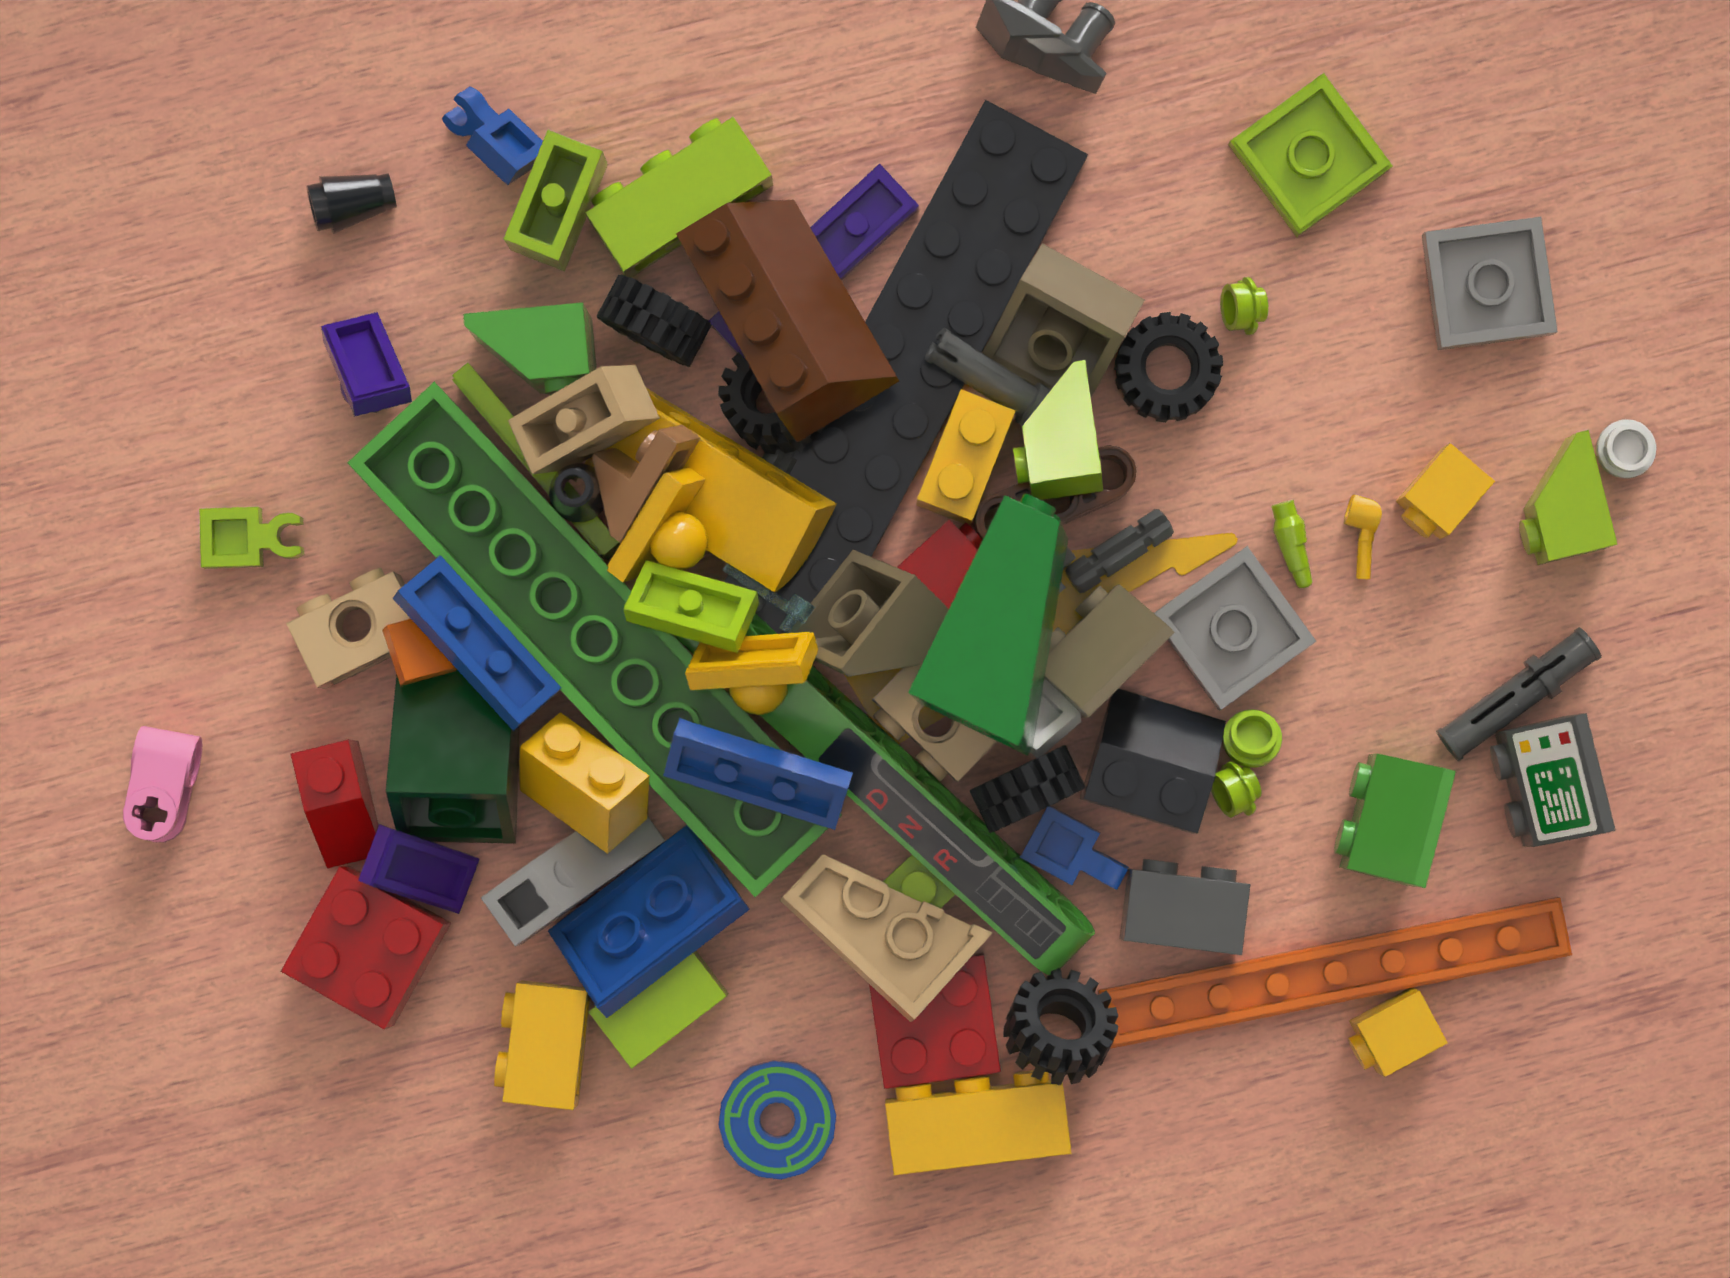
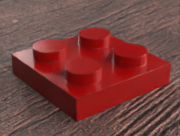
(946, 1040)

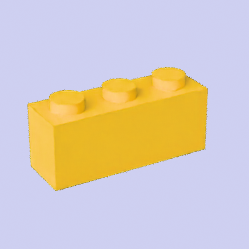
(976, 1123)

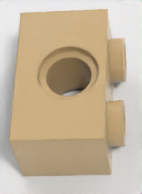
(583, 418)
(320, 628)
(942, 755)

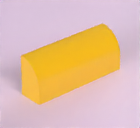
(749, 507)

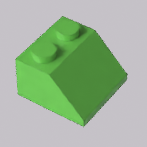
(540, 343)
(1394, 819)

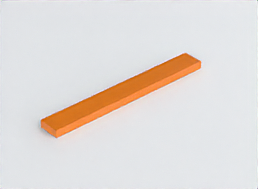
(1339, 971)

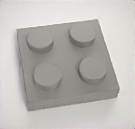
(1489, 283)
(1234, 628)

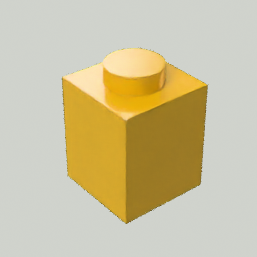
(1443, 493)
(1395, 1033)

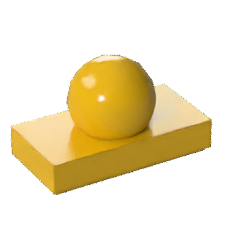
(663, 529)
(758, 671)

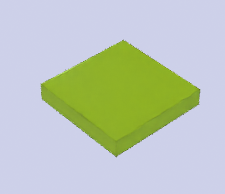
(1310, 155)

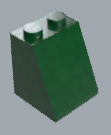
(451, 764)

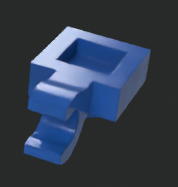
(497, 140)
(1066, 846)

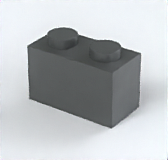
(1185, 910)

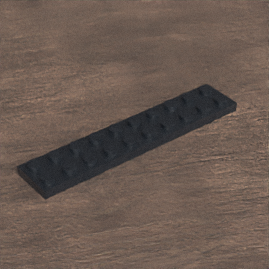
(952, 277)

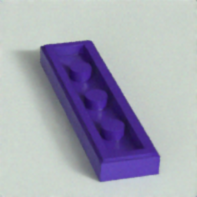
(853, 228)

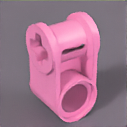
(161, 771)

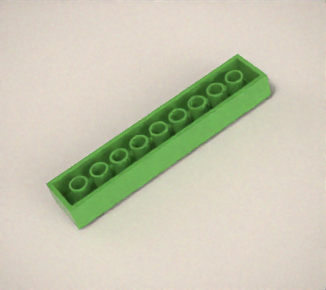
(571, 618)

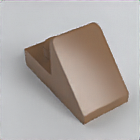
(629, 484)

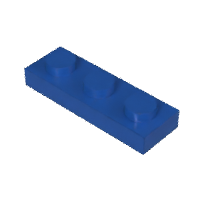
(476, 642)
(757, 774)

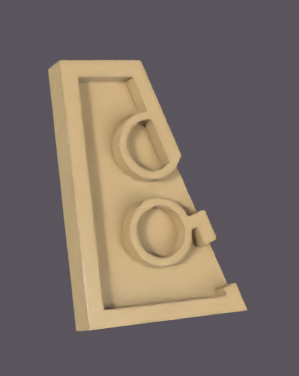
(885, 936)

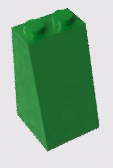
(999, 629)

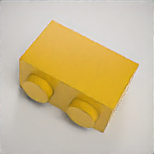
(965, 457)
(584, 782)
(544, 1044)

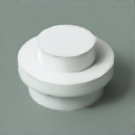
(1626, 448)

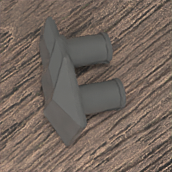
(1027, 38)

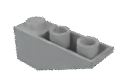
(562, 880)

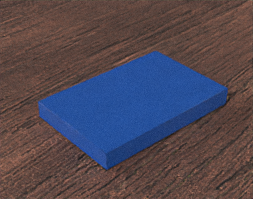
(647, 921)

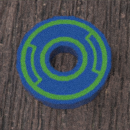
(769, 1154)

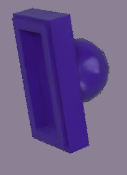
(366, 364)
(418, 869)

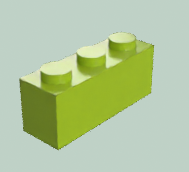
(675, 191)

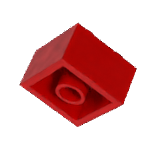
(365, 948)

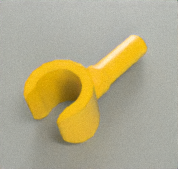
(1364, 515)

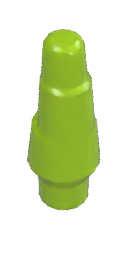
(1291, 537)

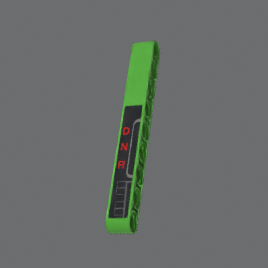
(928, 819)

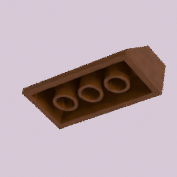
(787, 312)

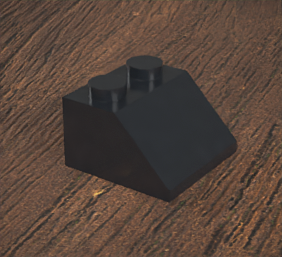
(1154, 761)

